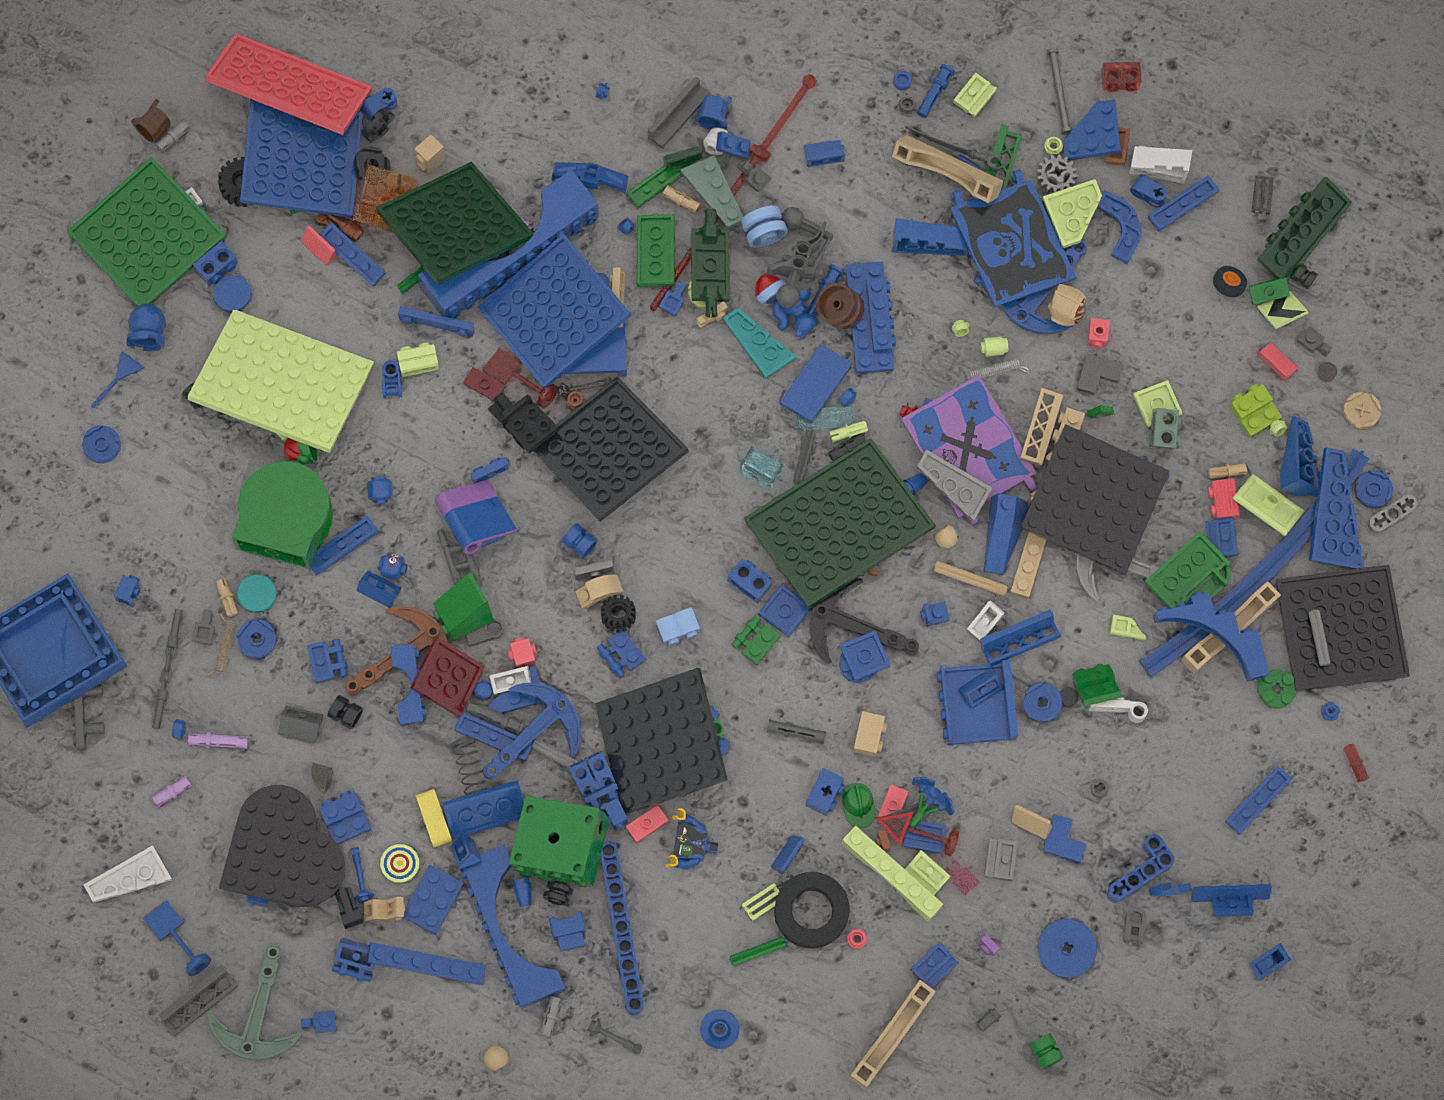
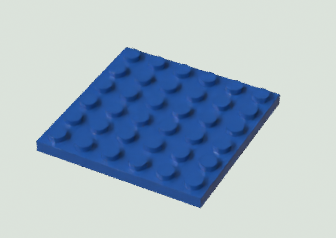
(299, 163)
(554, 311)

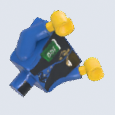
(690, 842)

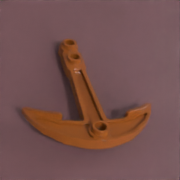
(421, 641)

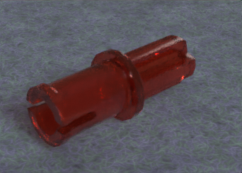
(1356, 763)

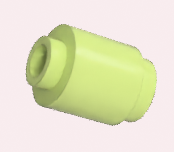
(994, 346)

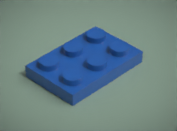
(432, 899)

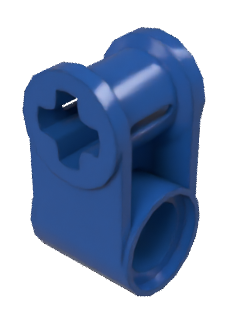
(378, 101)
(1147, 190)
(391, 382)

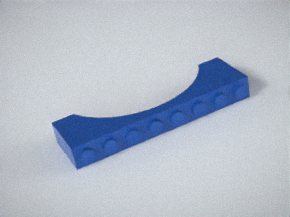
(528, 981)

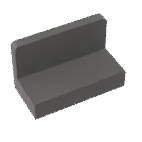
(300, 724)

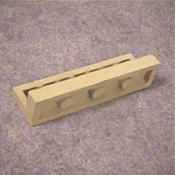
(1046, 432)

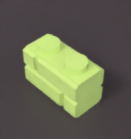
(417, 360)

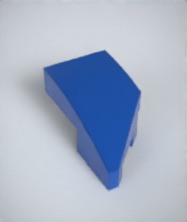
(1167, 890)

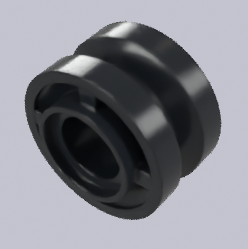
(558, 893)

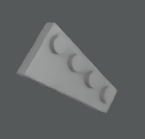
(956, 484)

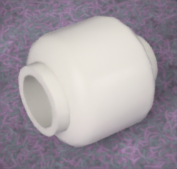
(711, 140)

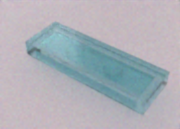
(828, 418)

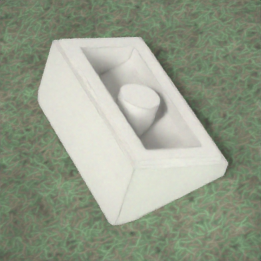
(507, 679)

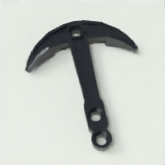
(850, 623)

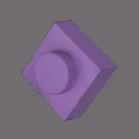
(988, 945)

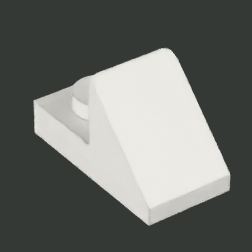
(986, 620)

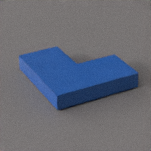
(1059, 843)

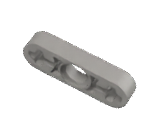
(1378, 517)

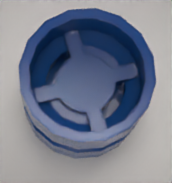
(579, 540)

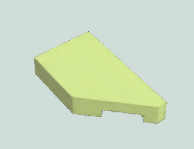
(1126, 627)

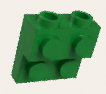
(1096, 684)

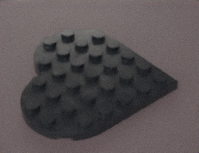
(280, 852)

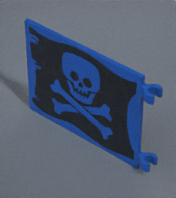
(1012, 242)

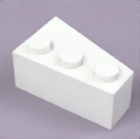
(1161, 163)

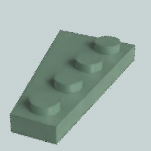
(712, 186)

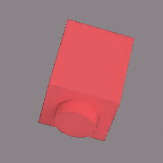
(1098, 333)

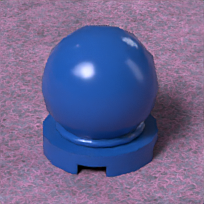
(146, 328)

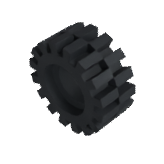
(614, 604)

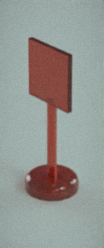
(503, 367)

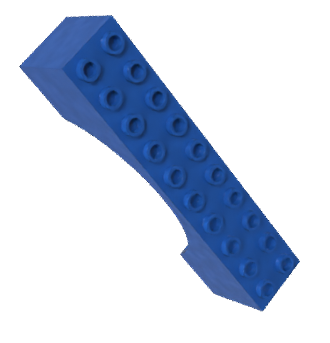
(565, 210)

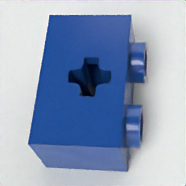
(816, 799)

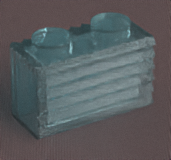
(761, 467)

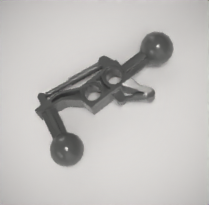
(796, 266)

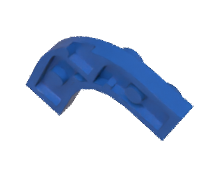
(1129, 224)

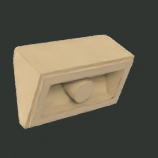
(1031, 822)

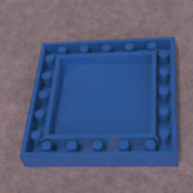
(53, 651)

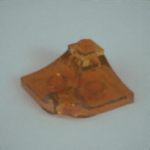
(376, 189)

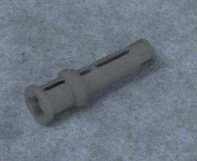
(504, 720)

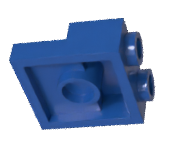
(344, 817)

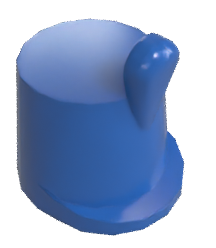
(713, 112)

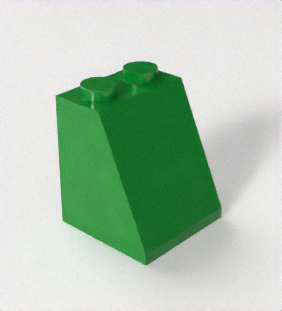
(462, 608)

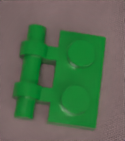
(760, 644)

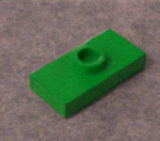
(1269, 290)

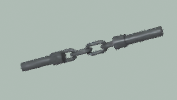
(162, 693)

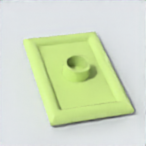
(1268, 504)

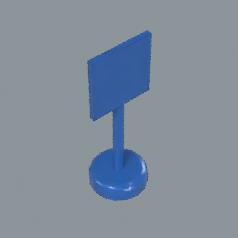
(163, 922)

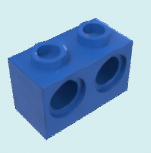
(211, 260)
(745, 584)

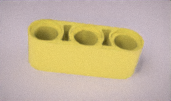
(433, 818)

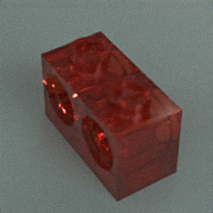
(1120, 71)

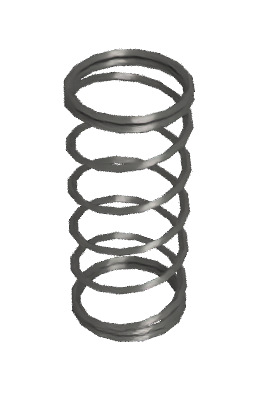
(454, 744)

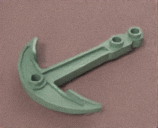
(259, 1049)

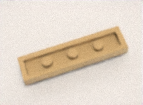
(1028, 566)

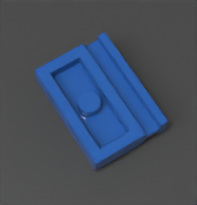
(1223, 536)
(923, 843)
(934, 965)

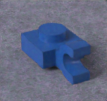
(672, 301)
(323, 1021)

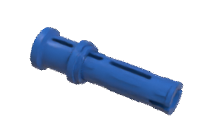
(939, 84)
(831, 277)

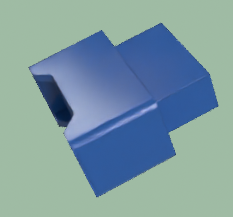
(568, 931)

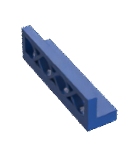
(1017, 634)

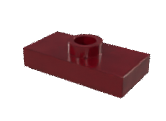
(483, 384)

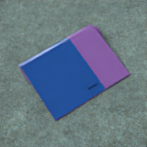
(474, 515)

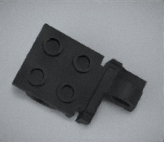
(523, 421)

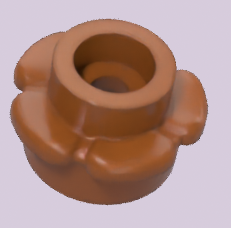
(574, 395)

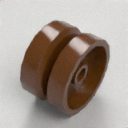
(840, 306)

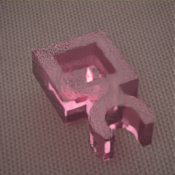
(963, 880)

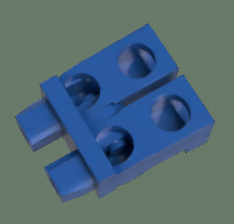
(594, 787)

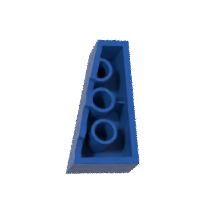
(927, 239)

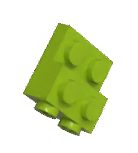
(1255, 409)

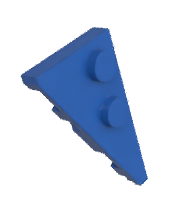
(513, 701)

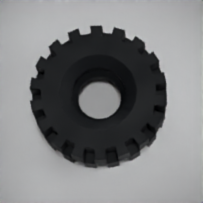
(227, 181)

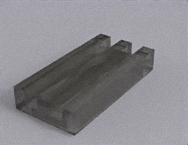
(1260, 209)

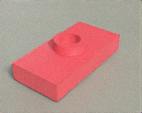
(893, 801)
(647, 823)

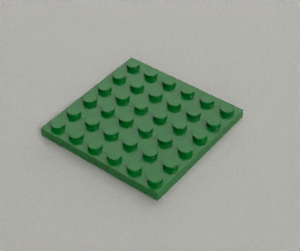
(146, 233)

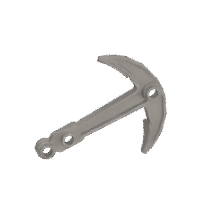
(1086, 578)

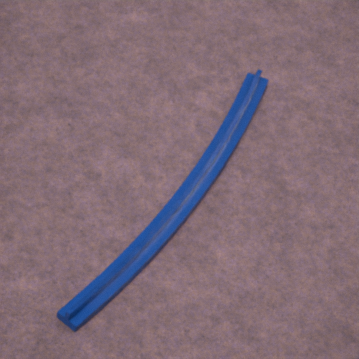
(1251, 583)

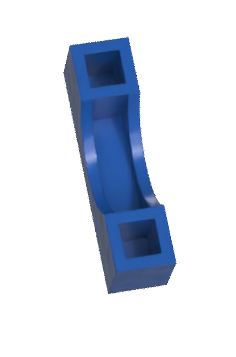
(405, 658)

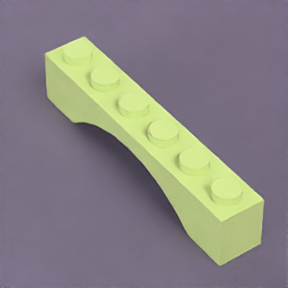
(911, 890)

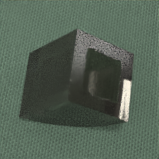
(321, 776)

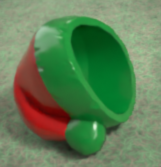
(300, 452)

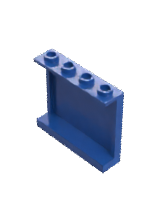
(606, 357)
(987, 721)

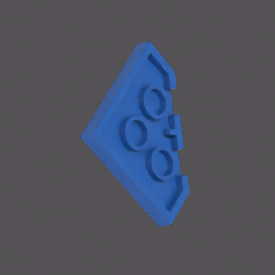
(1095, 134)

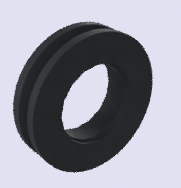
(811, 937)

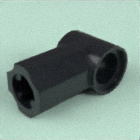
(349, 911)

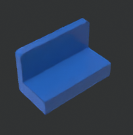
(824, 153)

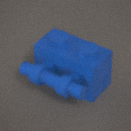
(353, 954)

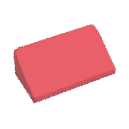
(318, 245)
(1277, 361)

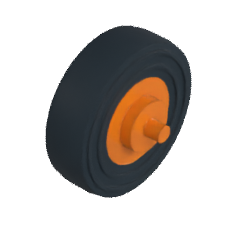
(1229, 281)

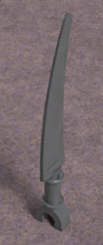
(973, 154)

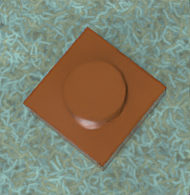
(883, 841)

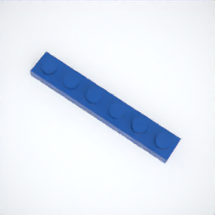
(426, 963)

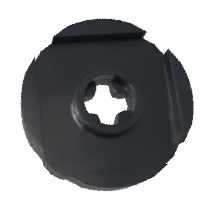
(378, 125)
(366, 155)

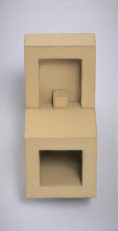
(599, 589)
(384, 910)

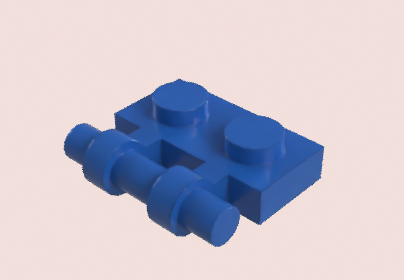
(625, 649)
(321, 662)

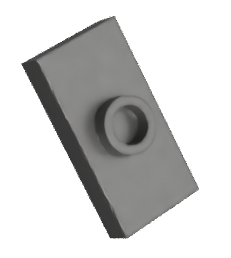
(593, 570)

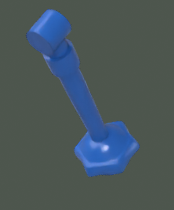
(363, 895)

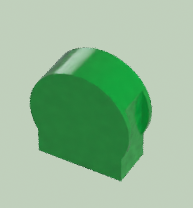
(283, 514)

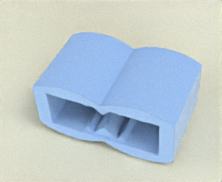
(678, 626)

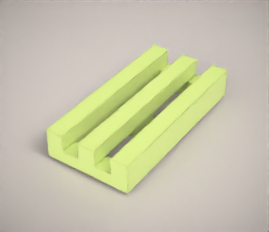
(756, 897)

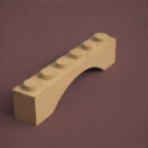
(922, 155)
(1245, 616)
(892, 1035)

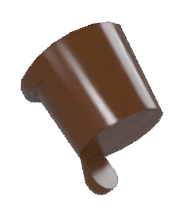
(152, 123)

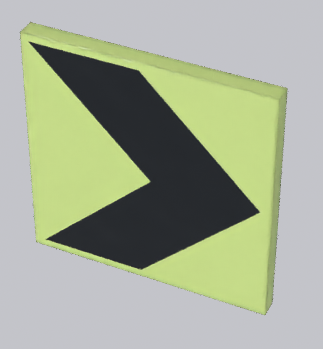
(1282, 310)

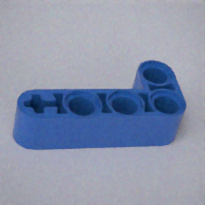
(1139, 874)

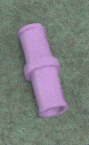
(171, 791)

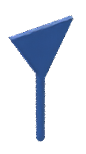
(126, 367)

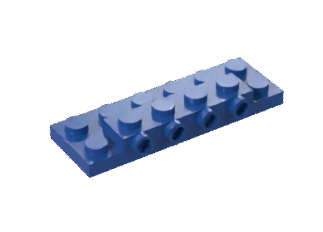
(872, 333)

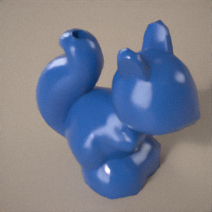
(803, 322)

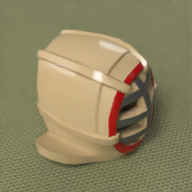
(1067, 305)

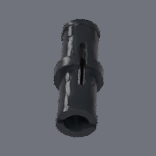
(846, 446)

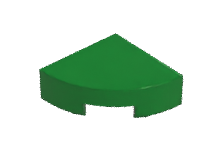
(1092, 413)

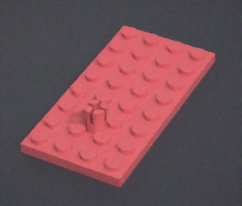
(288, 83)

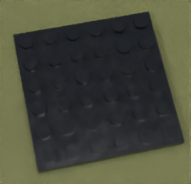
(610, 449)
(1095, 499)
(1358, 626)
(661, 741)

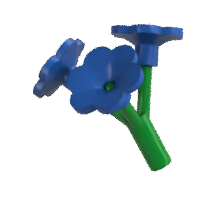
(933, 795)

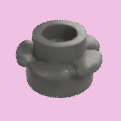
(907, 100)

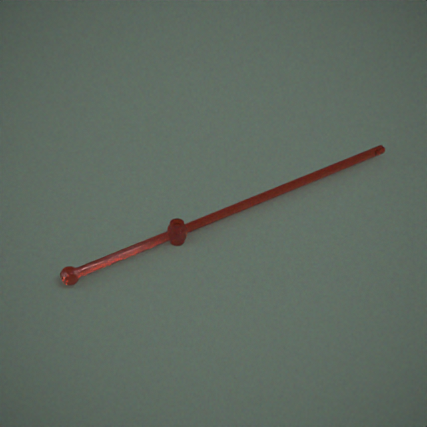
(759, 153)

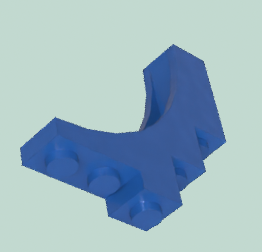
(1244, 645)

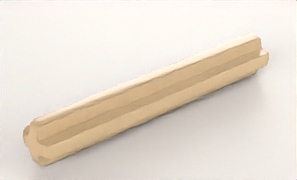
(970, 578)

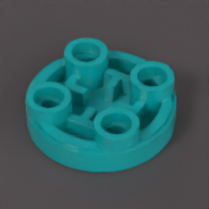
(256, 593)

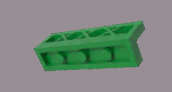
(998, 150)

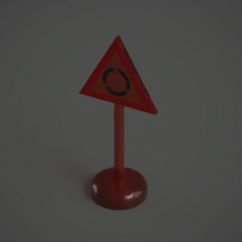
(898, 824)

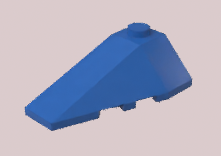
(1299, 469)
(1003, 530)

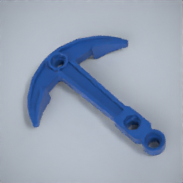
(1029, 306)
(552, 712)

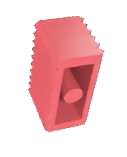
(1222, 498)

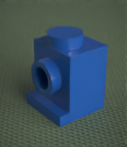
(127, 590)
(616, 814)

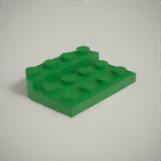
(1190, 570)

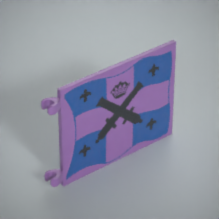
(973, 436)

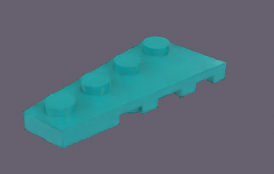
(762, 348)

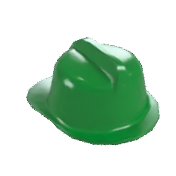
(858, 805)

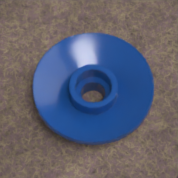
(721, 1019)

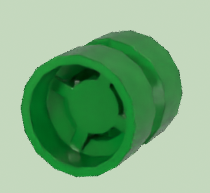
(1046, 1051)

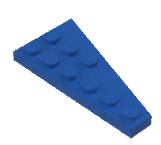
(1335, 519)

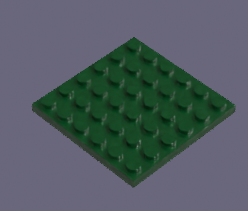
(454, 223)

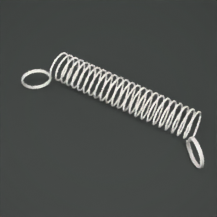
(994, 373)

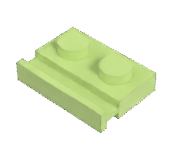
(975, 95)
(927, 872)

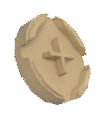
(1362, 410)

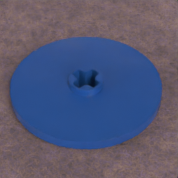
(1061, 962)

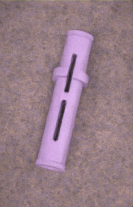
(218, 740)

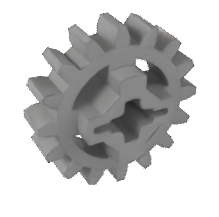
(1060, 167)

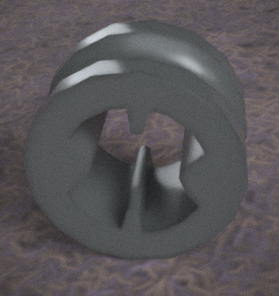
(1095, 784)

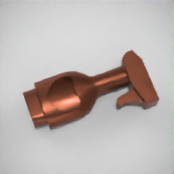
(350, 229)

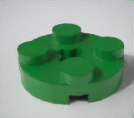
(1269, 697)

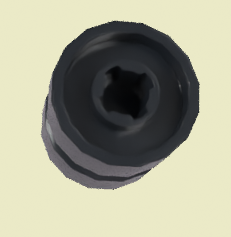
(345, 712)

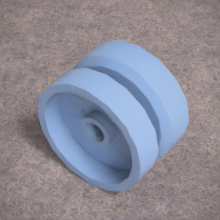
(764, 226)

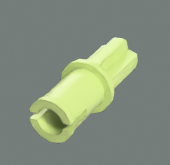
(848, 431)

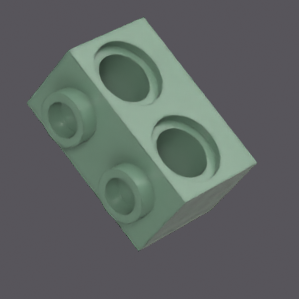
(1159, 427)

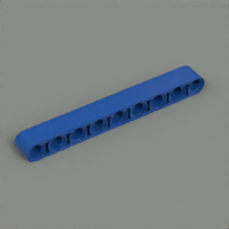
(621, 937)

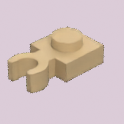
(721, 310)

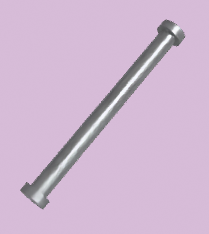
(1066, 129)

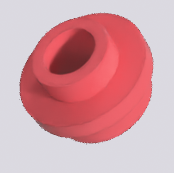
(857, 932)

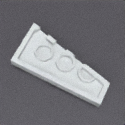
(129, 876)

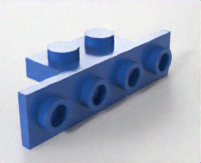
(1231, 900)

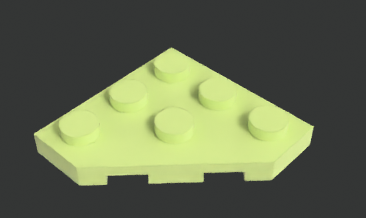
(1072, 211)

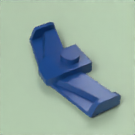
(592, 174)

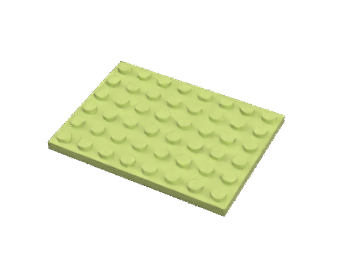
(281, 381)

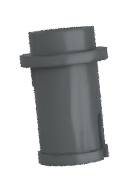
(988, 1019)

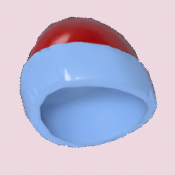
(767, 287)

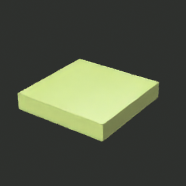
(1154, 397)

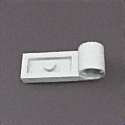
(1122, 705)

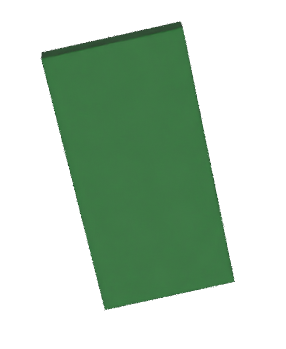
(655, 250)

